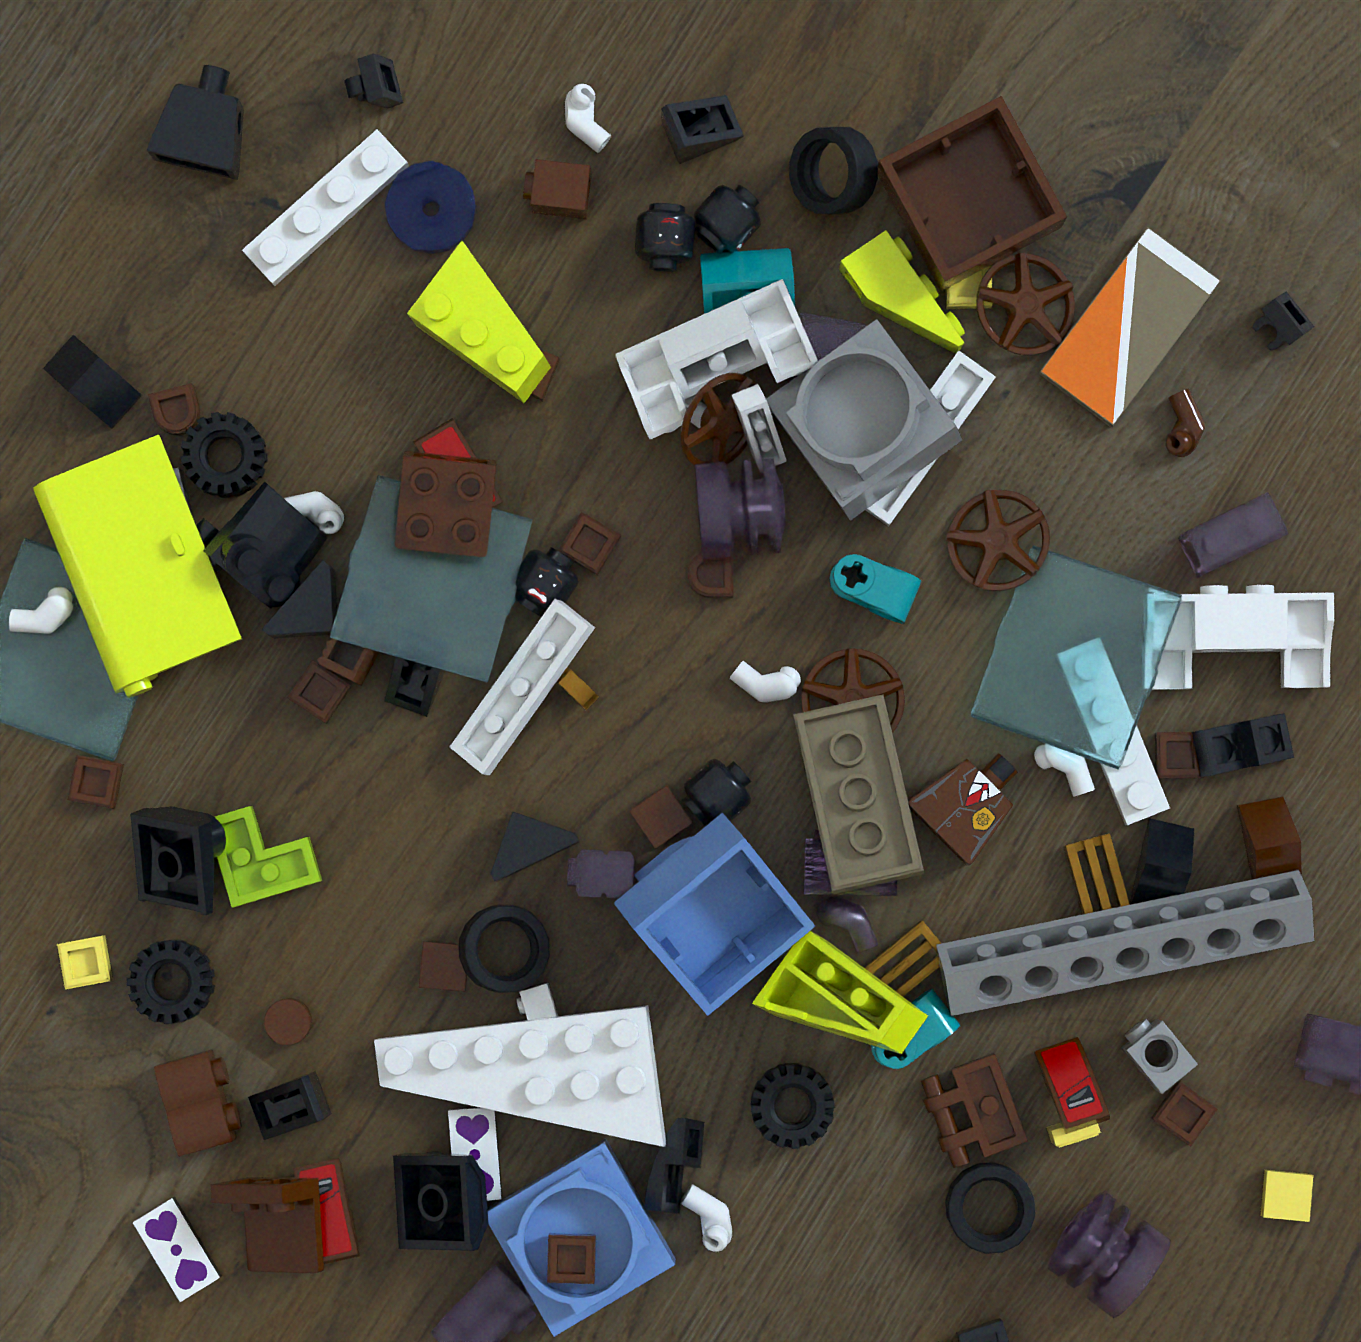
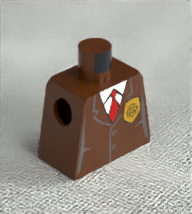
(965, 805)

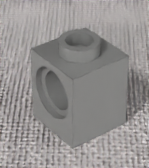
(1172, 1069)

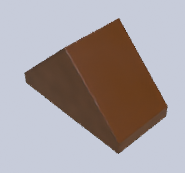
(1270, 838)

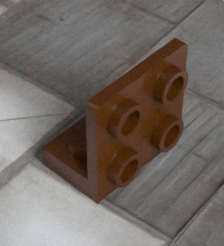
(445, 504)
(279, 1220)

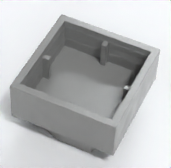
(864, 419)

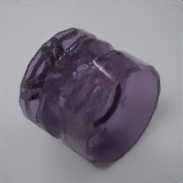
(739, 508)
(1100, 1248)

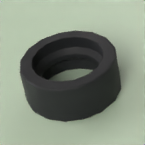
(805, 170)
(538, 948)
(1025, 1208)

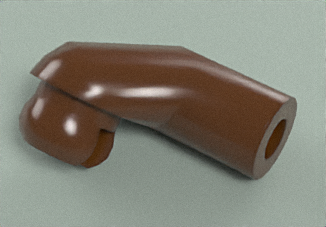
(1188, 426)

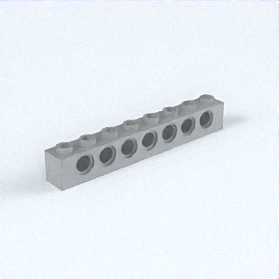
(1126, 942)

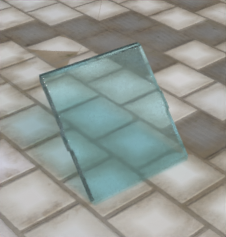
(429, 603)
(1077, 658)
(56, 679)

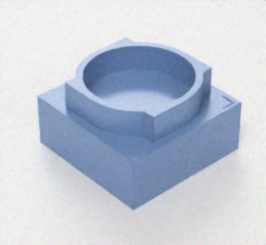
(713, 912)
(580, 1198)

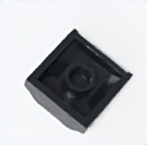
(267, 546)
(176, 856)
(440, 1201)

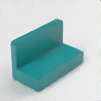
(742, 272)

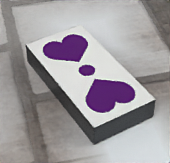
(475, 1133)
(177, 1249)

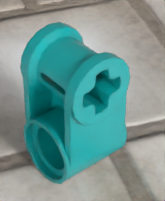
(883, 590)
(932, 1032)

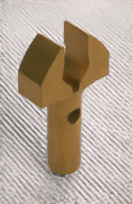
(577, 688)

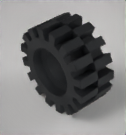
(200, 440)
(144, 971)
(800, 1133)

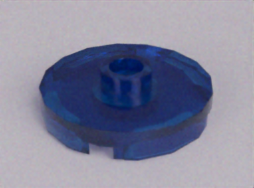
(425, 184)

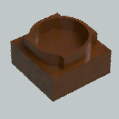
(971, 193)

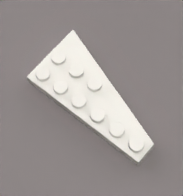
(561, 1070)

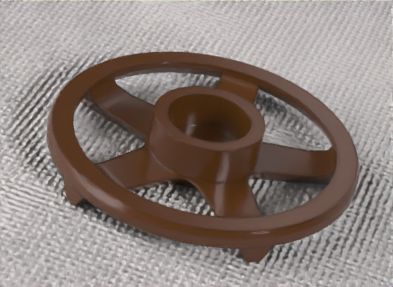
(1026, 303)
(717, 422)
(998, 539)
(852, 686)

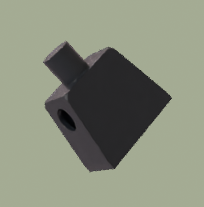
(201, 127)

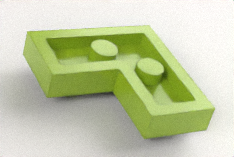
(258, 872)

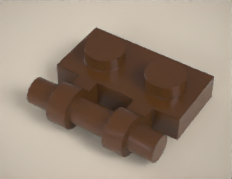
(987, 1105)

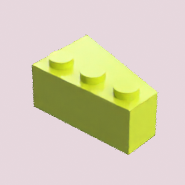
(478, 325)
(837, 995)

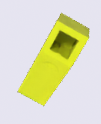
(891, 288)

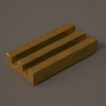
(1113, 868)
(931, 942)

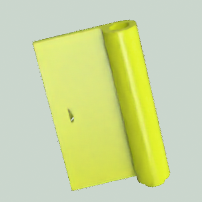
(121, 543)

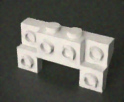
(723, 341)
(1252, 622)

